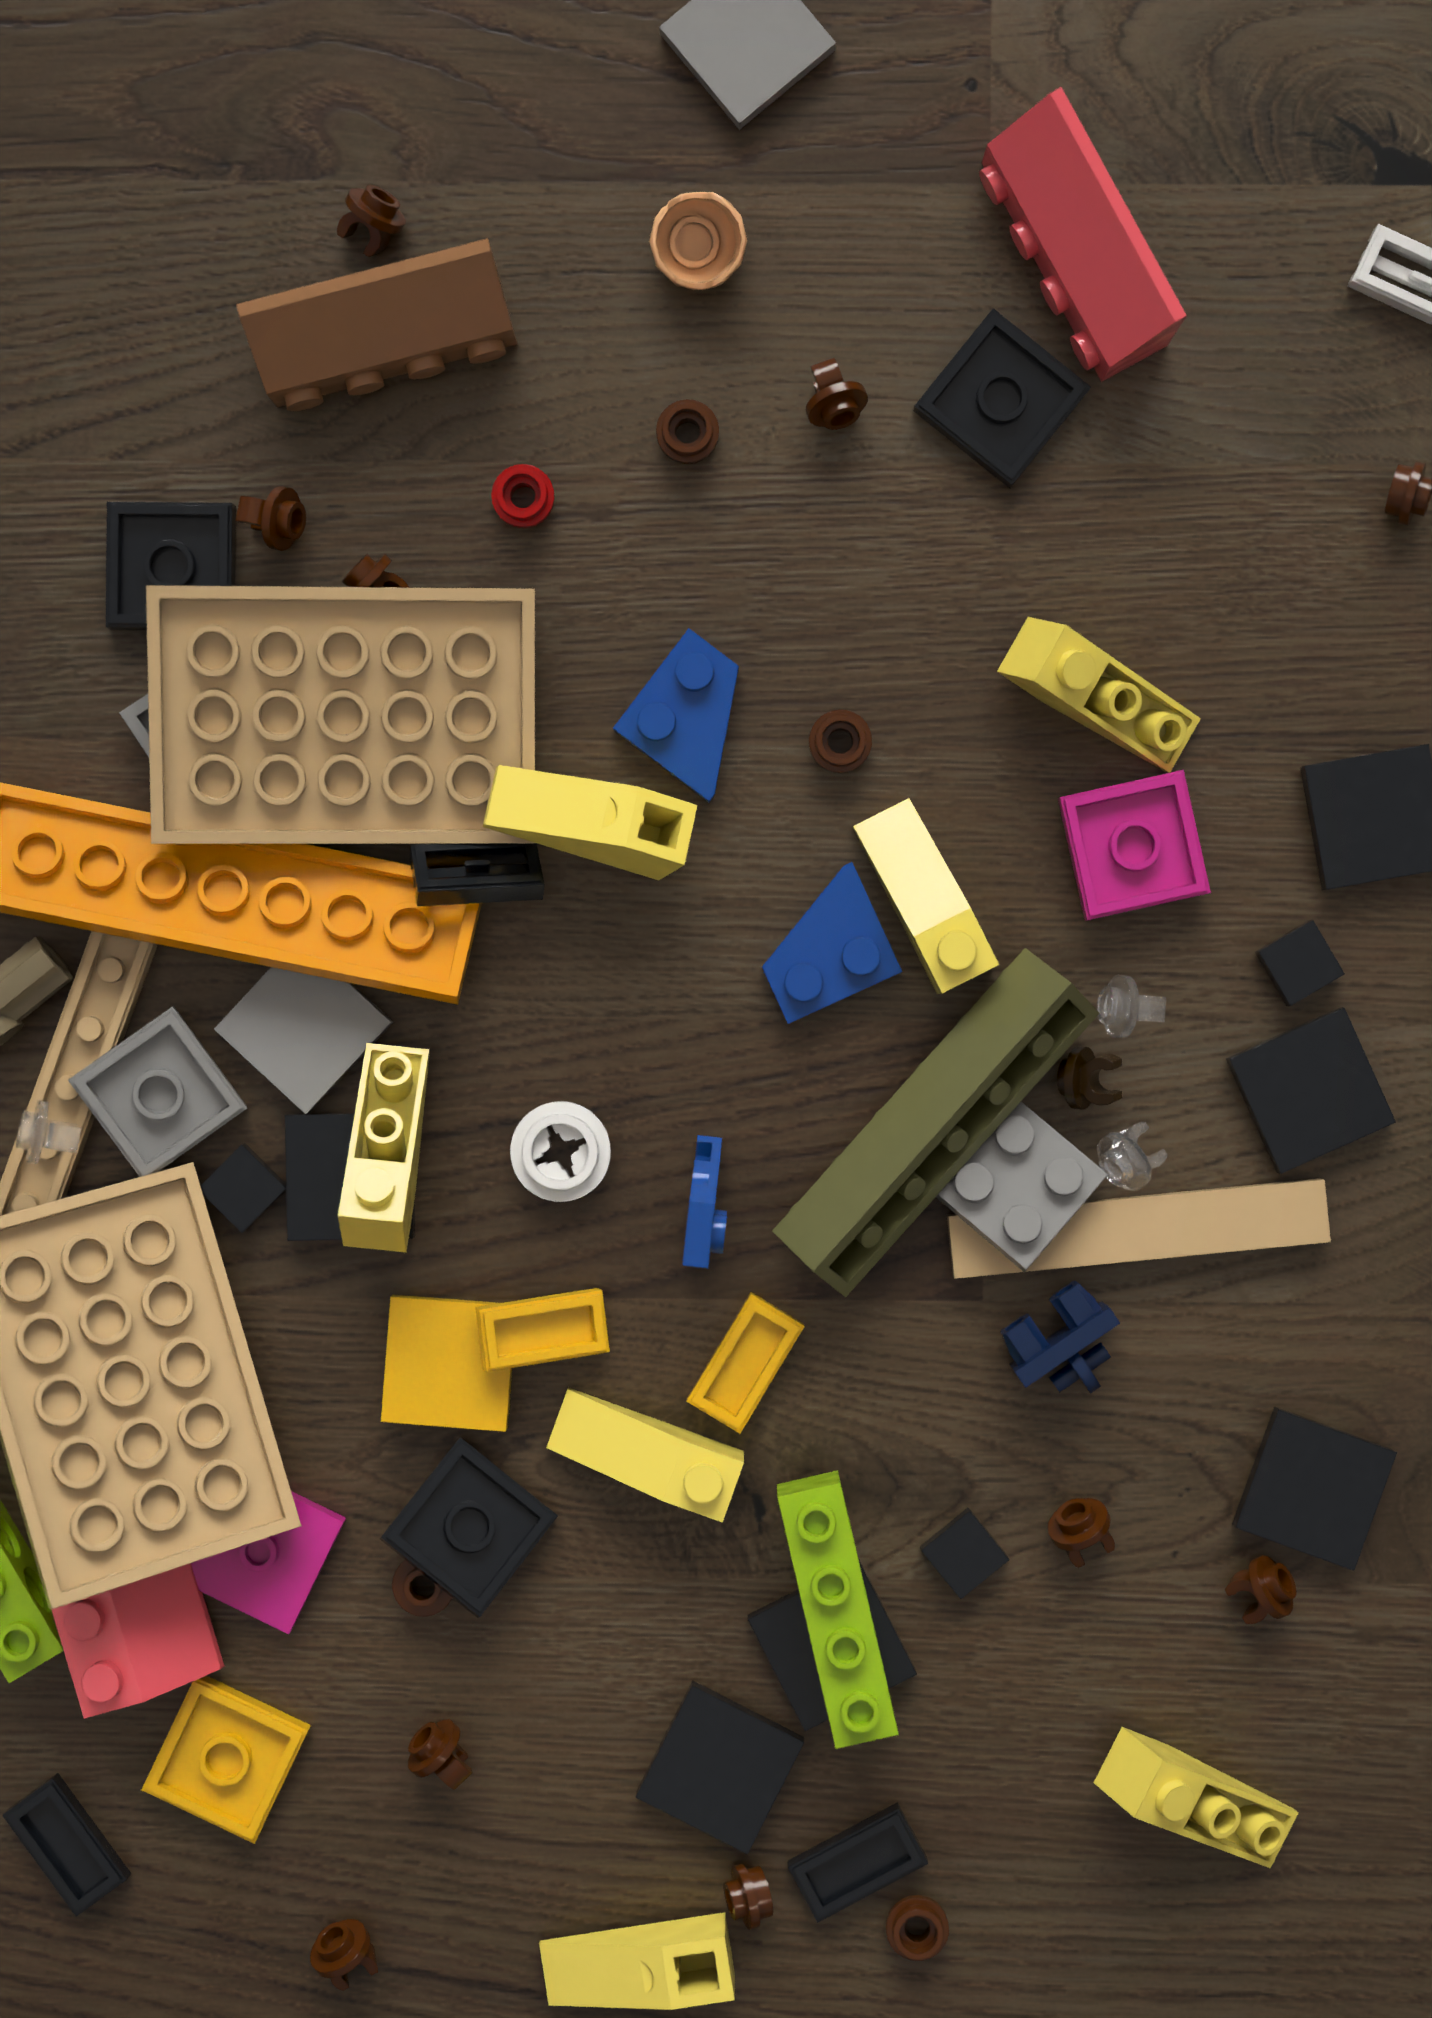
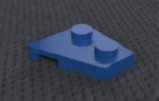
(685, 713)
(831, 950)
(704, 1224)

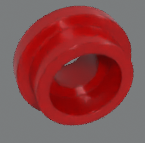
(517, 477)

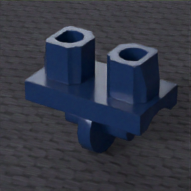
(1084, 1324)

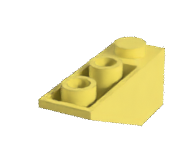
(1098, 692)
(593, 819)
(384, 1149)
(1193, 1798)
(642, 1966)

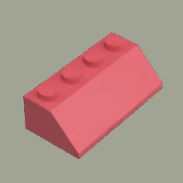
(1080, 238)
(138, 1641)

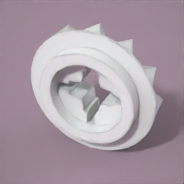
(550, 1179)

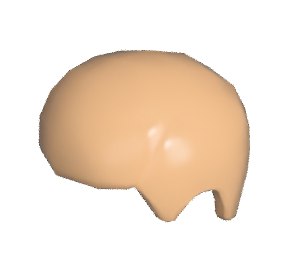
(698, 240)

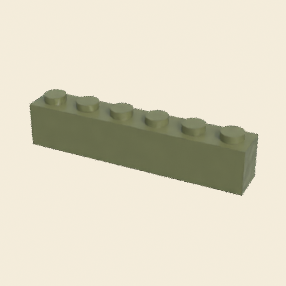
(935, 1122)

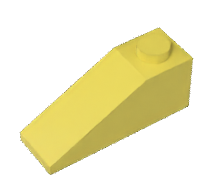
(925, 897)
(648, 1454)

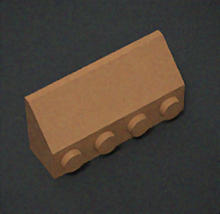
(379, 325)

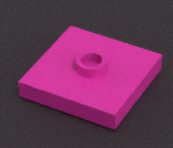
(1134, 845)
(275, 1573)

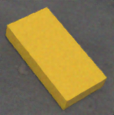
(542, 1329)
(745, 1362)

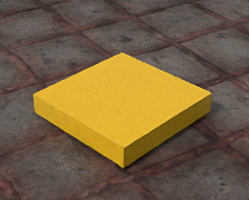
(437, 1367)
(226, 1758)

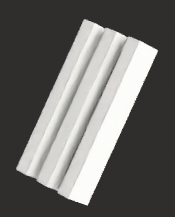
(1387, 292)

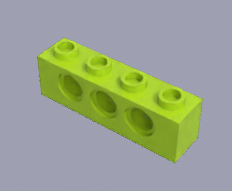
(836, 1609)
(26, 1621)

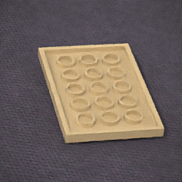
(335, 712)
(130, 1389)

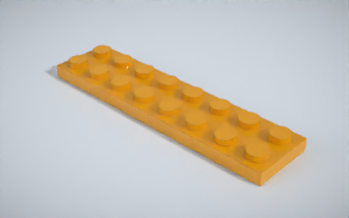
(241, 902)

